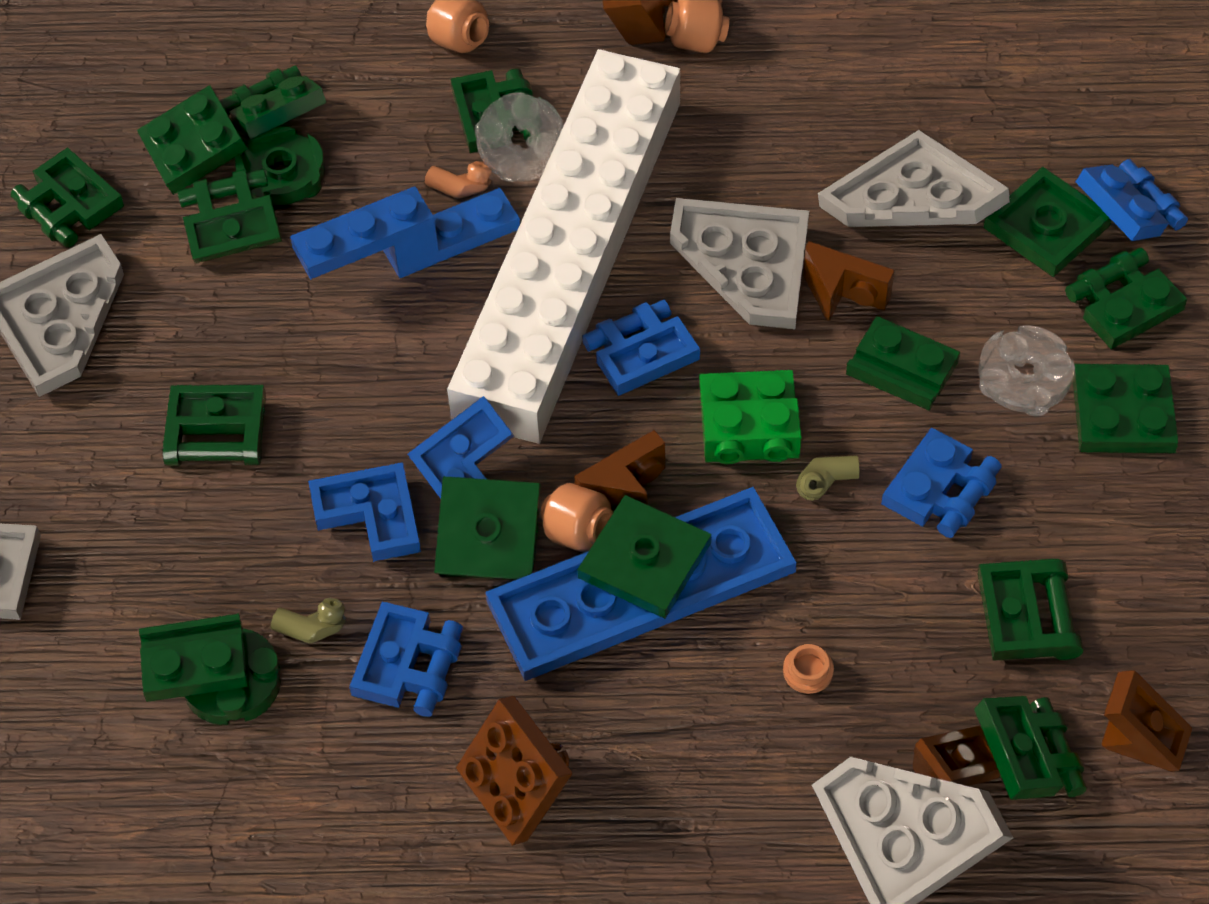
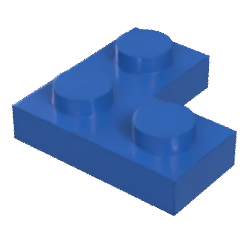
(461, 445)
(372, 496)

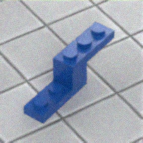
(405, 232)

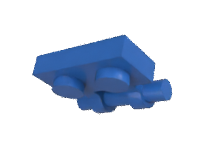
(1132, 199)
(644, 356)
(929, 475)
(392, 652)

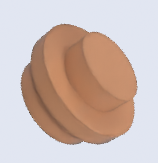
(808, 669)

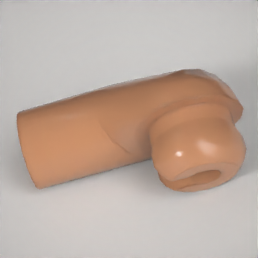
(461, 185)

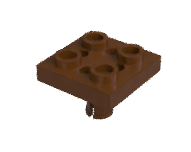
(524, 769)

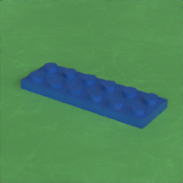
(561, 619)

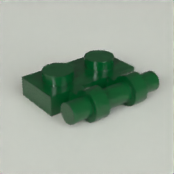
(477, 91)
(272, 101)
(76, 187)
(231, 227)
(1132, 309)
(1030, 747)

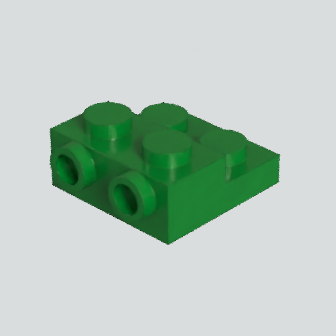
(749, 416)

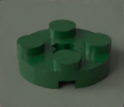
(299, 153)
(243, 702)

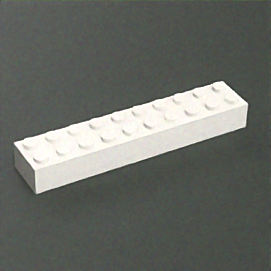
(567, 243)

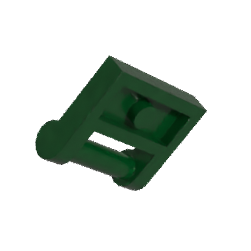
(214, 411)
(1014, 615)

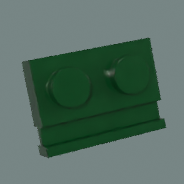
(903, 363)
(192, 657)

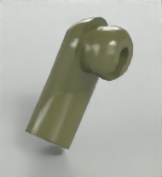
(822, 473)
(314, 627)

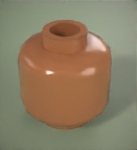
(457, 24)
(696, 24)
(575, 516)

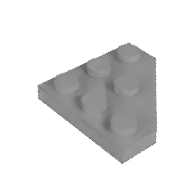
(914, 186)
(746, 255)
(57, 312)
(907, 828)

